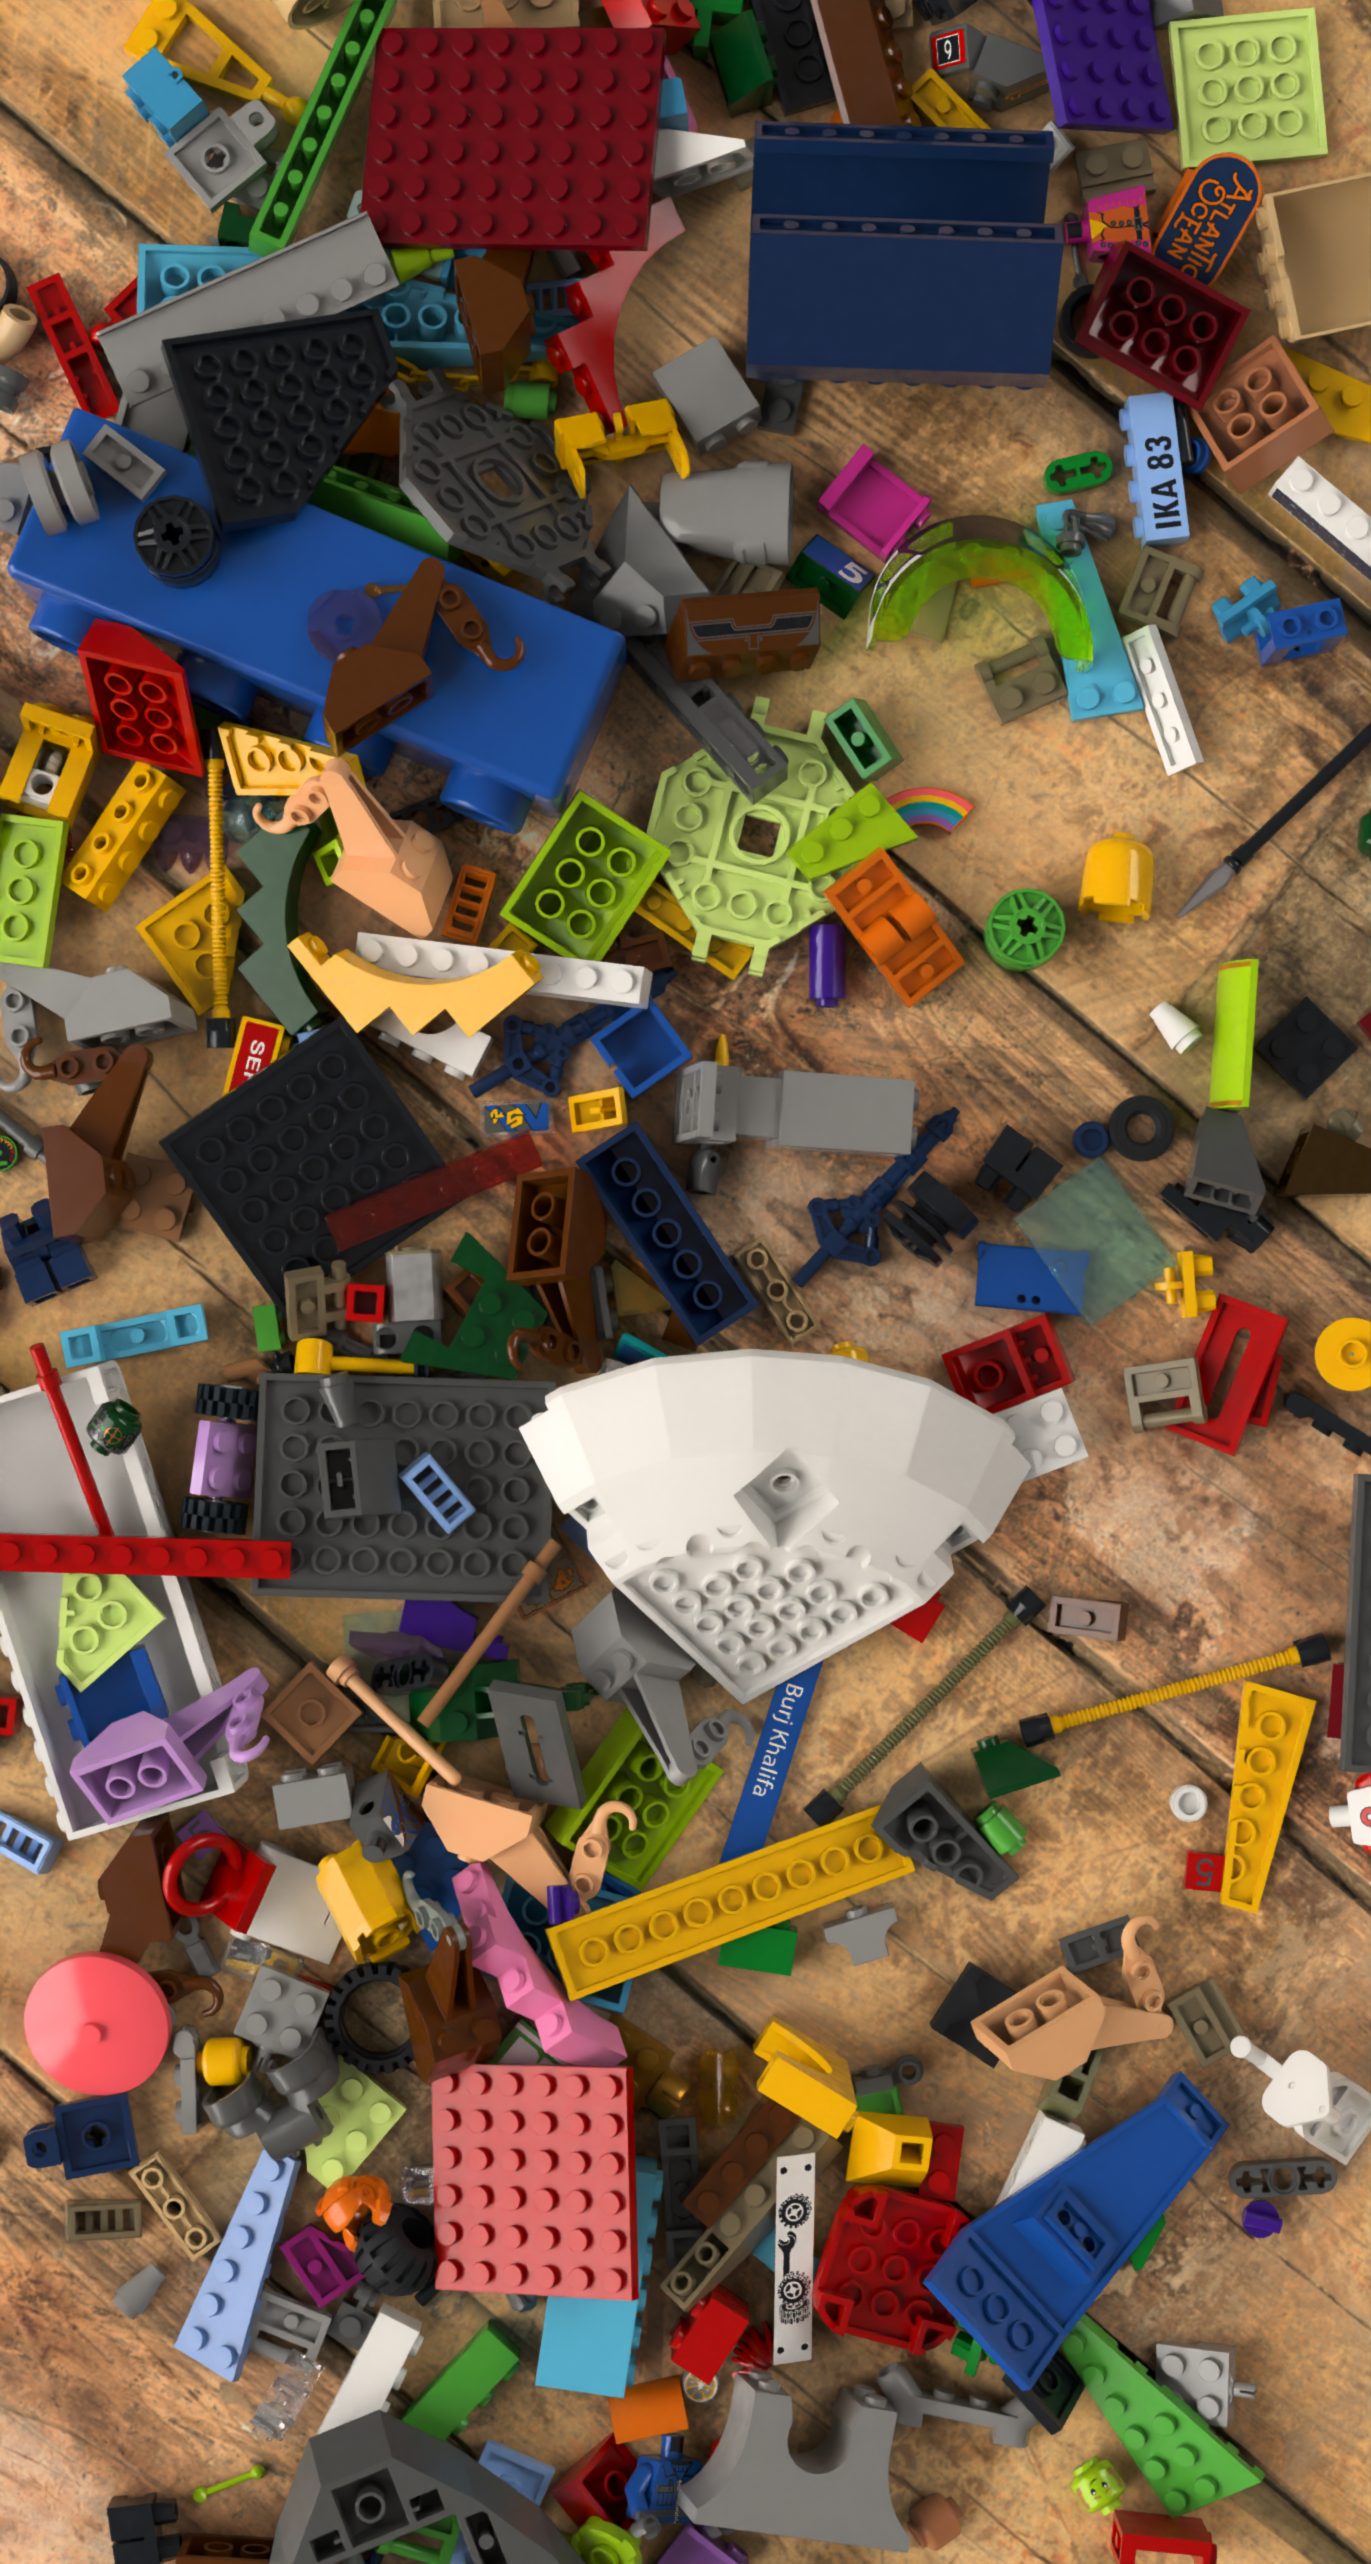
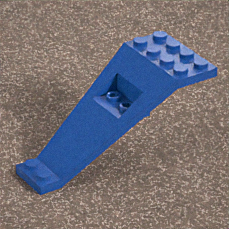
(1025, 2277)

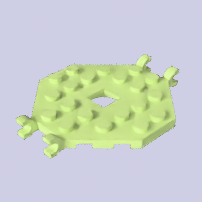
(735, 891)

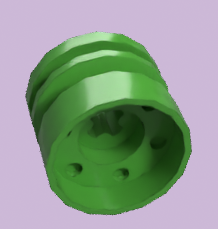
(1003, 934)

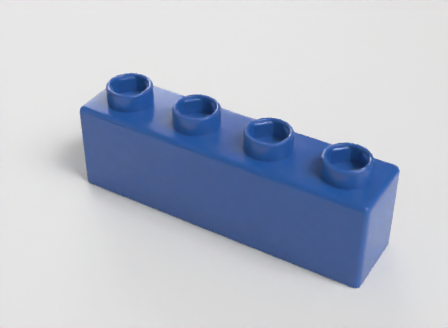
(243, 634)

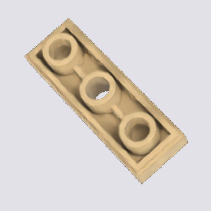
(765, 1269)
(163, 2185)

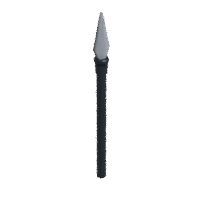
(1239, 858)

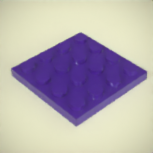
(1103, 65)

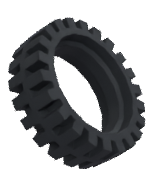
(336, 2028)

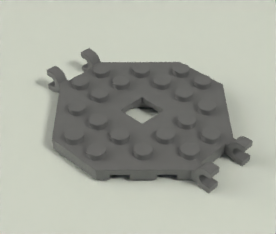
(440, 461)

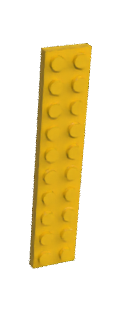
(723, 1903)

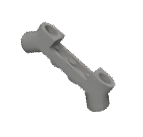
(1008, 2422)

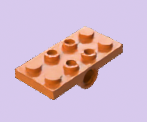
(894, 927)

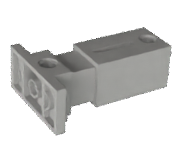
(795, 1110)

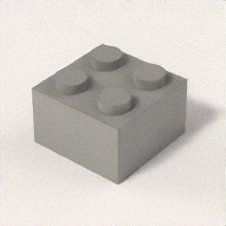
(314, 1796)

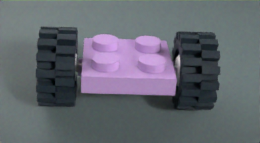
(222, 1460)

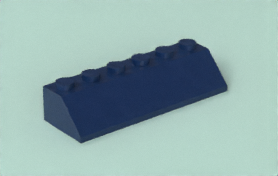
(667, 1233)

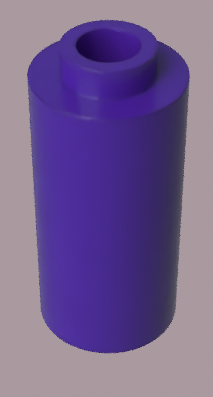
(827, 964)

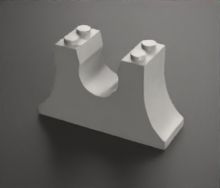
(818, 2495)

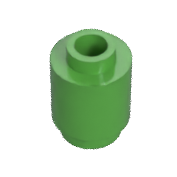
(530, 400)
(1000, 1828)

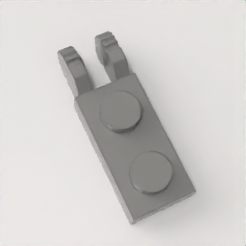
(189, 2109)

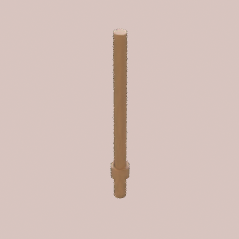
(533, 1574)

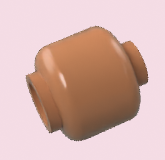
(934, 2521)

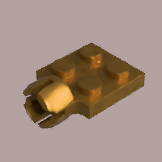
(651, 2070)

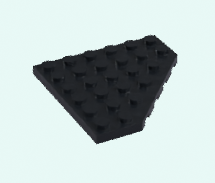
(277, 407)

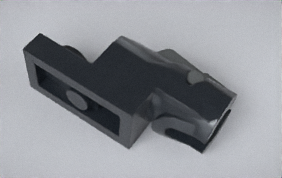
(1213, 1220)

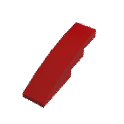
(73, 346)

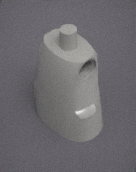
(731, 512)

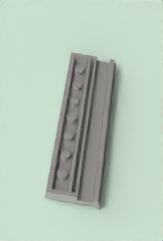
(302, 281)

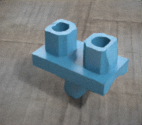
(1249, 612)

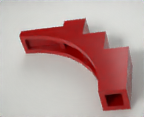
(596, 304)

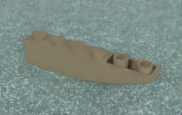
(744, 2221)

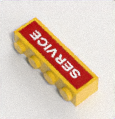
(255, 1048)

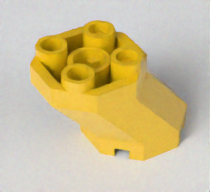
(366, 1904)

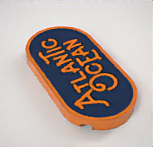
(1210, 216)

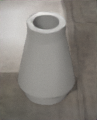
(138, 2292)

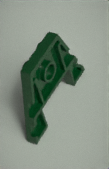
(484, 1333)

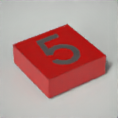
(1203, 1871)

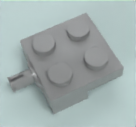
(280, 2014)
(1203, 2378)

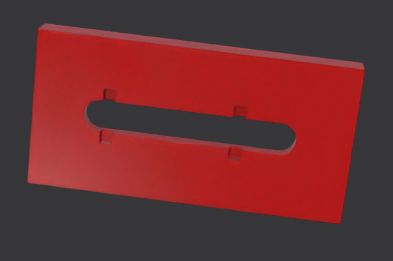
(1212, 1353)

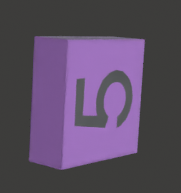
(201, 1823)

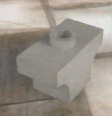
(862, 1931)

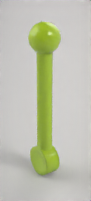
(201, 2493)

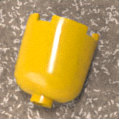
(1118, 879)

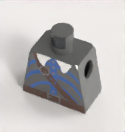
(384, 1817)

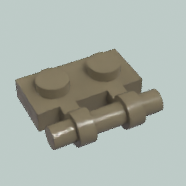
(306, 1300)

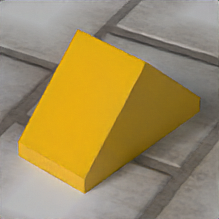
(598, 1110)

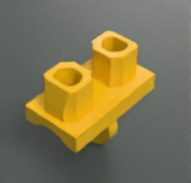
(1189, 1267)

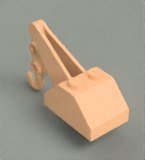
(384, 860)
(488, 1822)
(1060, 2019)

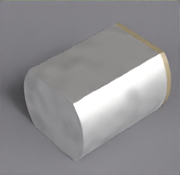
(414, 1284)

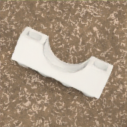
(451, 1047)

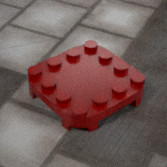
(877, 2264)

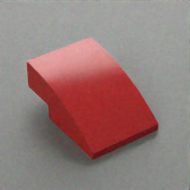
(1010, 1365)

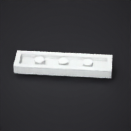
(1162, 700)

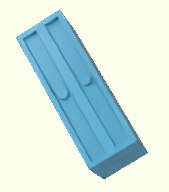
(591, 2340)

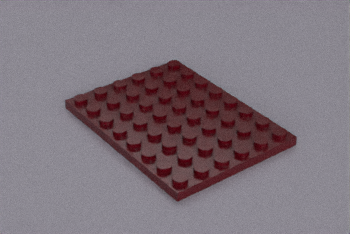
(514, 138)

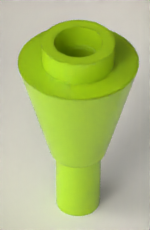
(413, 261)

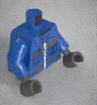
(655, 2486)

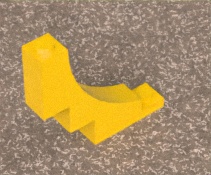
(367, 991)

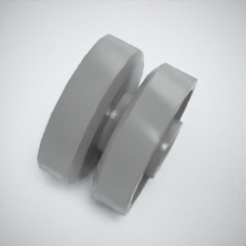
(63, 486)

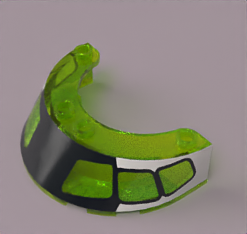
(983, 549)

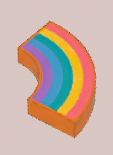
(931, 808)

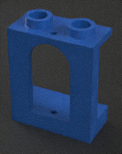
(1310, 628)

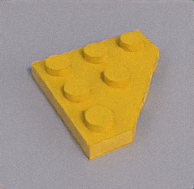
(183, 938)

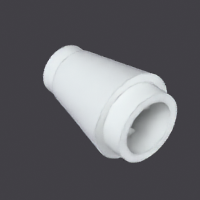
(1176, 1028)

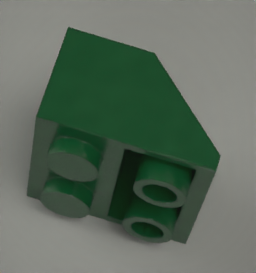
(743, 64)

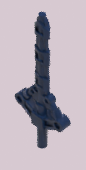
(553, 1044)
(862, 1212)

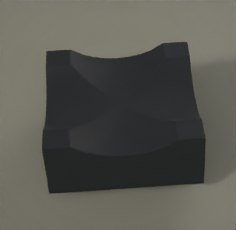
(968, 1999)

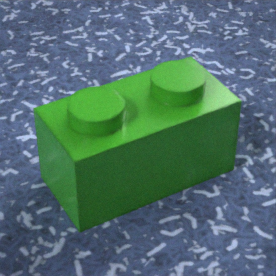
(268, 1328)

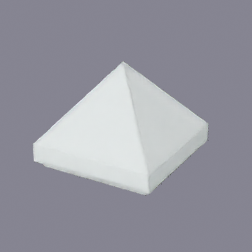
(1062, 144)

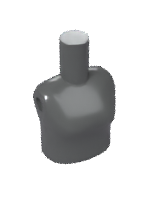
(705, 1171)

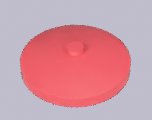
(98, 2023)

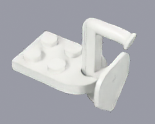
(1316, 2102)

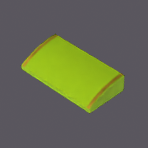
(1233, 1035)

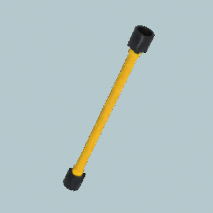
(220, 1028)
(1305, 1652)

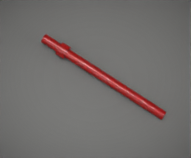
(50, 1382)

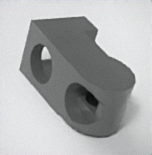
(394, 1337)

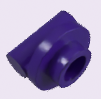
(562, 1903)
(1261, 2219)

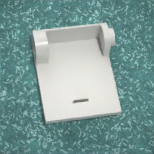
(293, 1908)

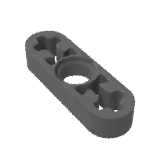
(1293, 2189)

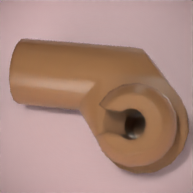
(246, 1368)

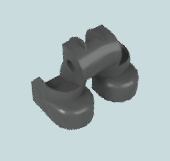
(292, 2124)

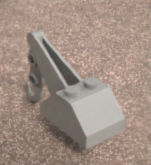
(97, 1011)
(641, 1666)

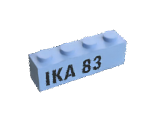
(1155, 470)

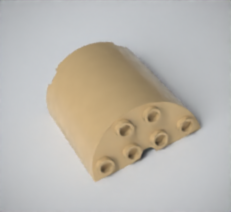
(1317, 257)

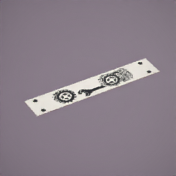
(794, 2258)

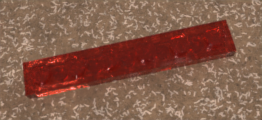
(433, 1190)

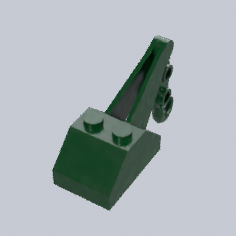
(469, 1710)

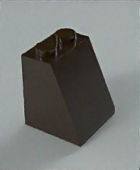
(1325, 1167)

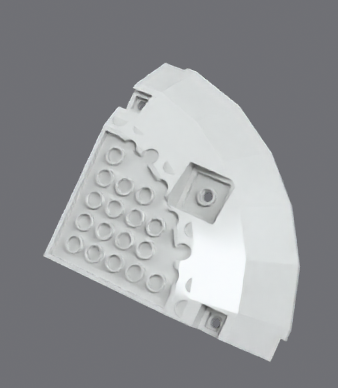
(761, 1567)

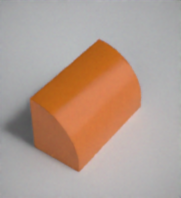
(649, 2410)

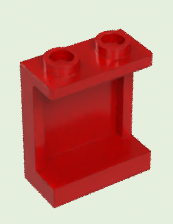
(1160, 2534)

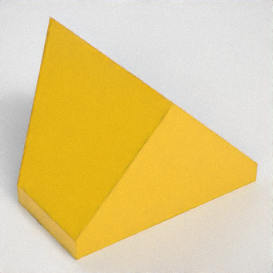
(405, 1763)

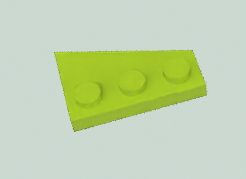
(851, 835)

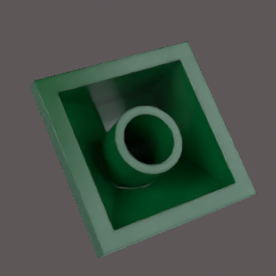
(1009, 1766)

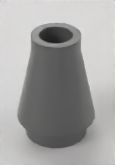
(339, 1398)

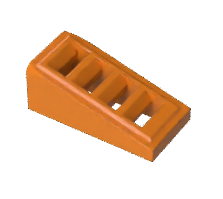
(469, 871)

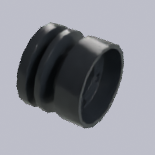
(190, 560)
(929, 1219)

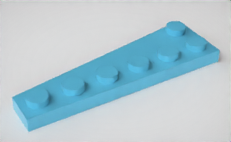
(1108, 682)

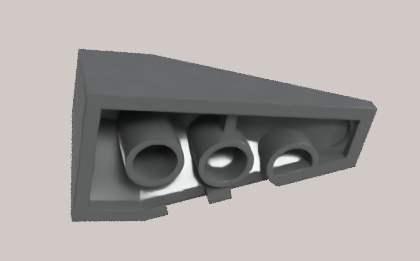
(931, 1827)

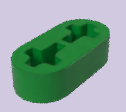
(1079, 482)

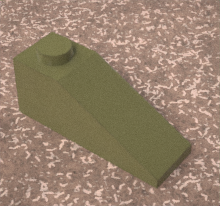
(1068, 2095)

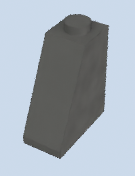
(1224, 1164)

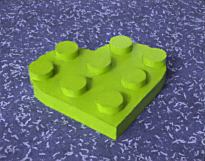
(605, 2543)

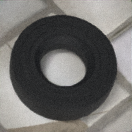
(1163, 1128)

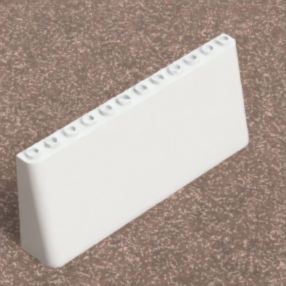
(45, 1497)

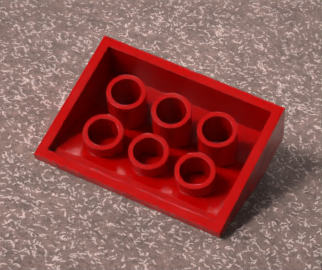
(139, 699)

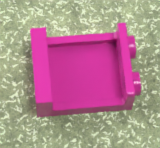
(873, 505)

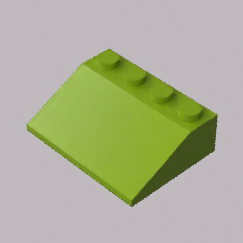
(585, 880)
(630, 1772)

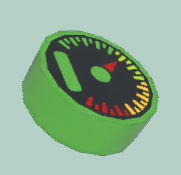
(8, 1153)

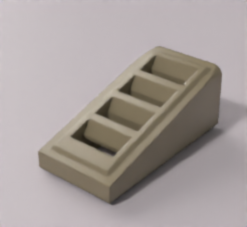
(87, 2206)

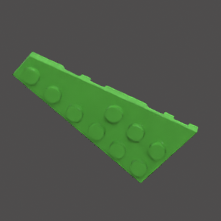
(1158, 2429)

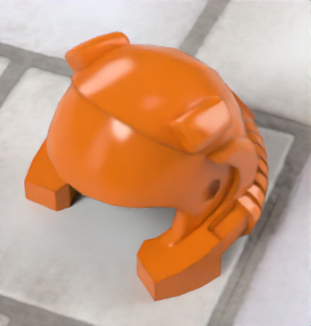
(348, 2202)

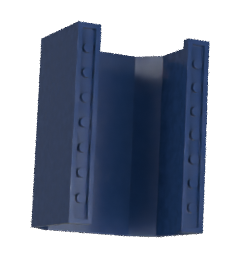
(902, 255)

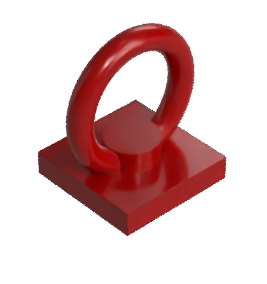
(234, 1884)

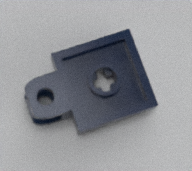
(68, 2139)

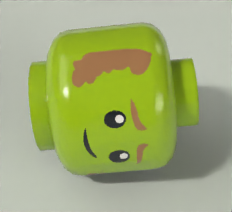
(1098, 2486)

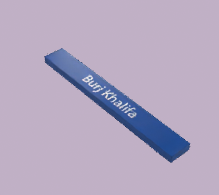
(770, 1764)

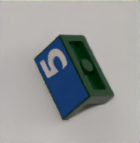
(833, 572)

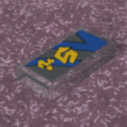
(513, 1117)

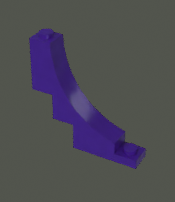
(447, 1626)

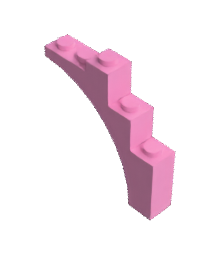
(527, 1985)

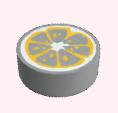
(697, 2390)

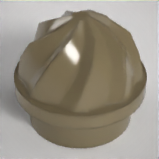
(1346, 1123)

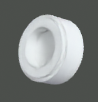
(1188, 1802)

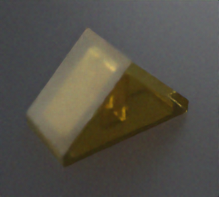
(634, 1294)

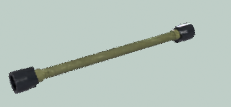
(827, 1804)

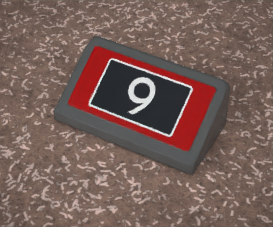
(955, 49)

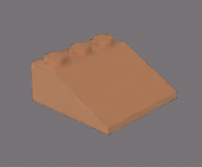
(1260, 415)

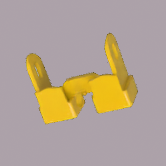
(650, 429)

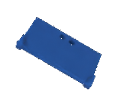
(1015, 1271)

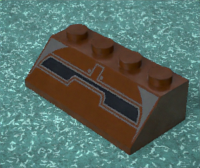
(744, 634)

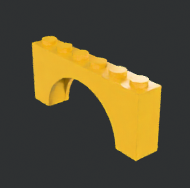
(806, 2078)

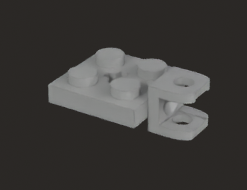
(233, 137)

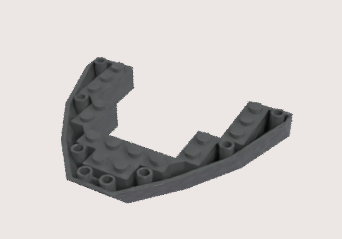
(390, 2479)

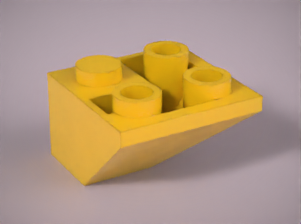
(889, 2149)

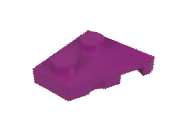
(321, 2263)

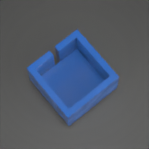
(642, 1049)

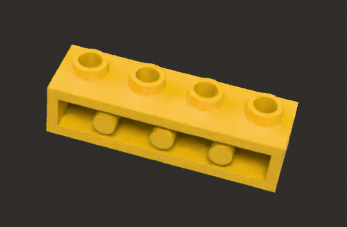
(125, 836)

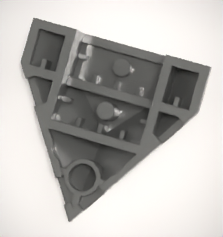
(645, 578)

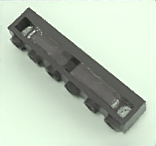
(712, 720)

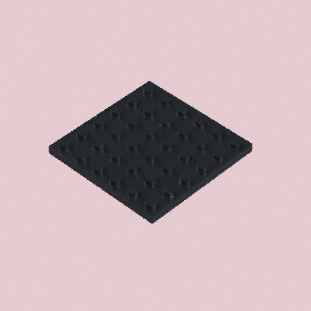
(298, 1146)

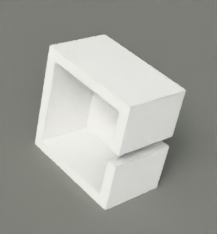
(1045, 1432)

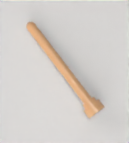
(344, 1673)

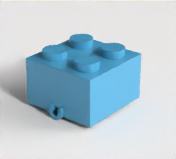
(164, 97)

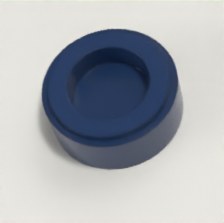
(1091, 1140)

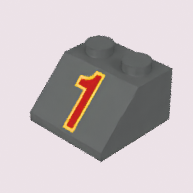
(1006, 75)

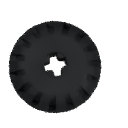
(399, 2254)

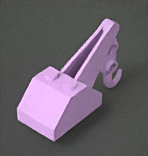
(154, 1760)

